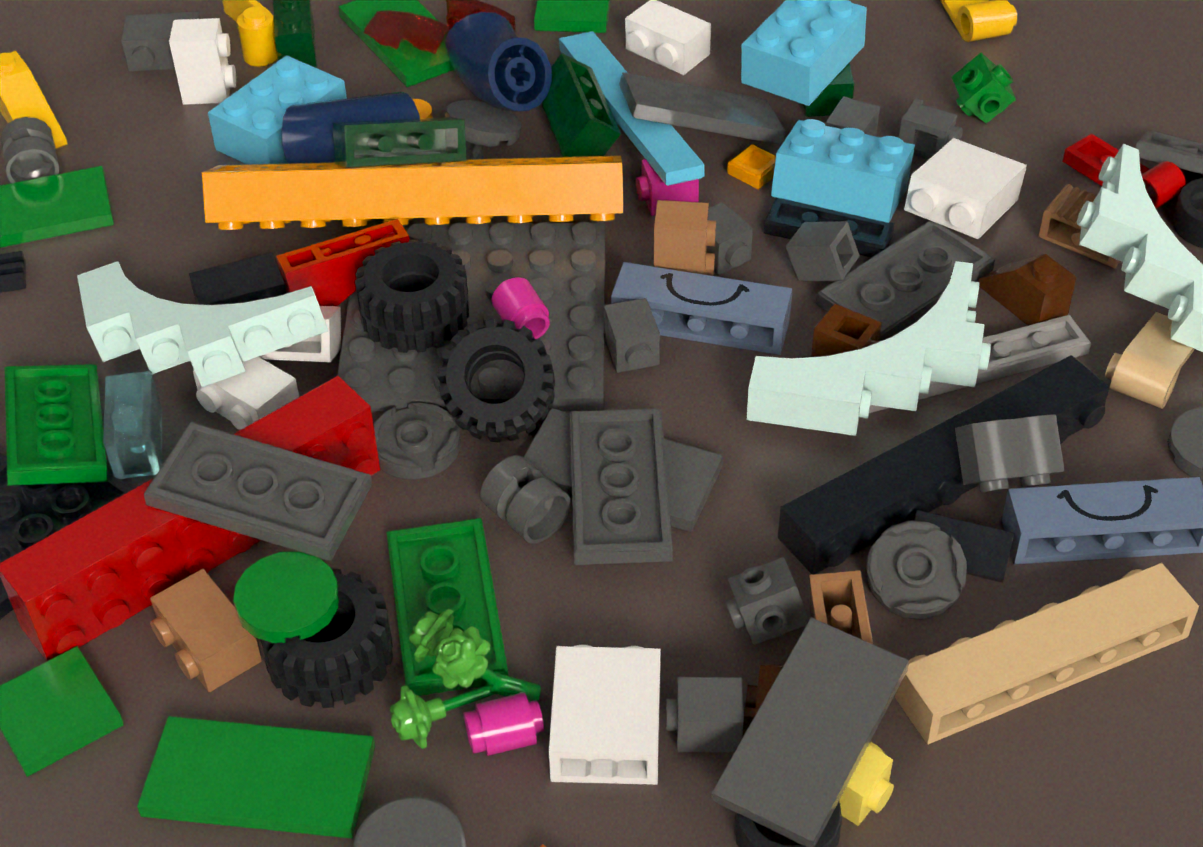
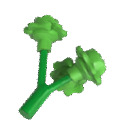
(457, 662)

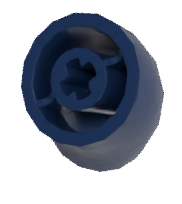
(497, 63)
(309, 126)

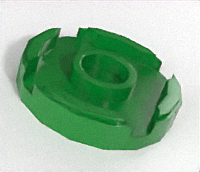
(286, 596)

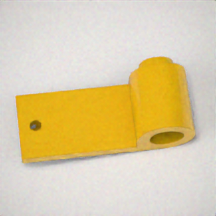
(981, 18)
(255, 31)

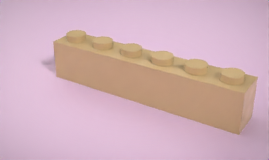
(1045, 652)

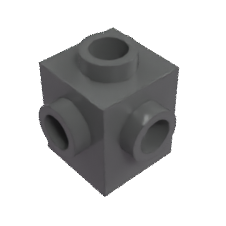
(766, 601)

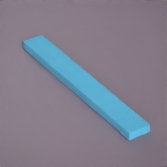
(656, 141)

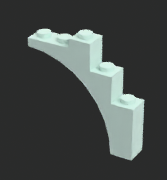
(1156, 264)
(173, 333)
(839, 388)

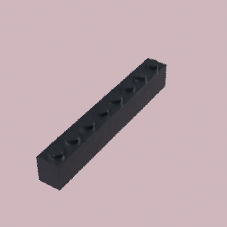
(926, 470)

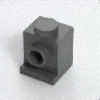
(928, 128)

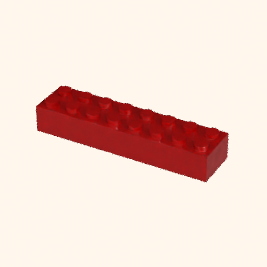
(127, 551)

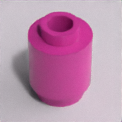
(520, 303)
(503, 724)

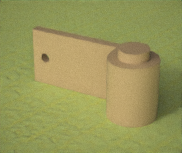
(1149, 363)

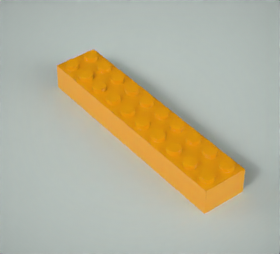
(407, 191)

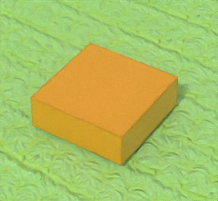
(753, 166)

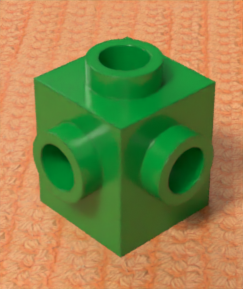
(983, 88)

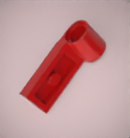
(1091, 152)

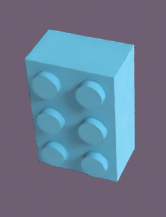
(803, 47)
(251, 119)
(842, 170)

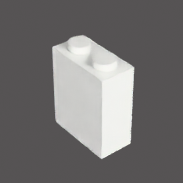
(965, 188)
(605, 715)

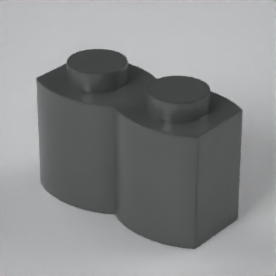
(1009, 450)

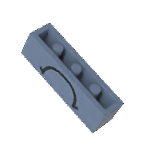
(709, 307)
(1105, 520)

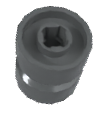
(28, 150)
(525, 499)

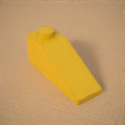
(22, 96)

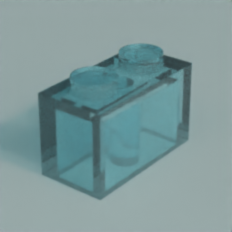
(132, 425)

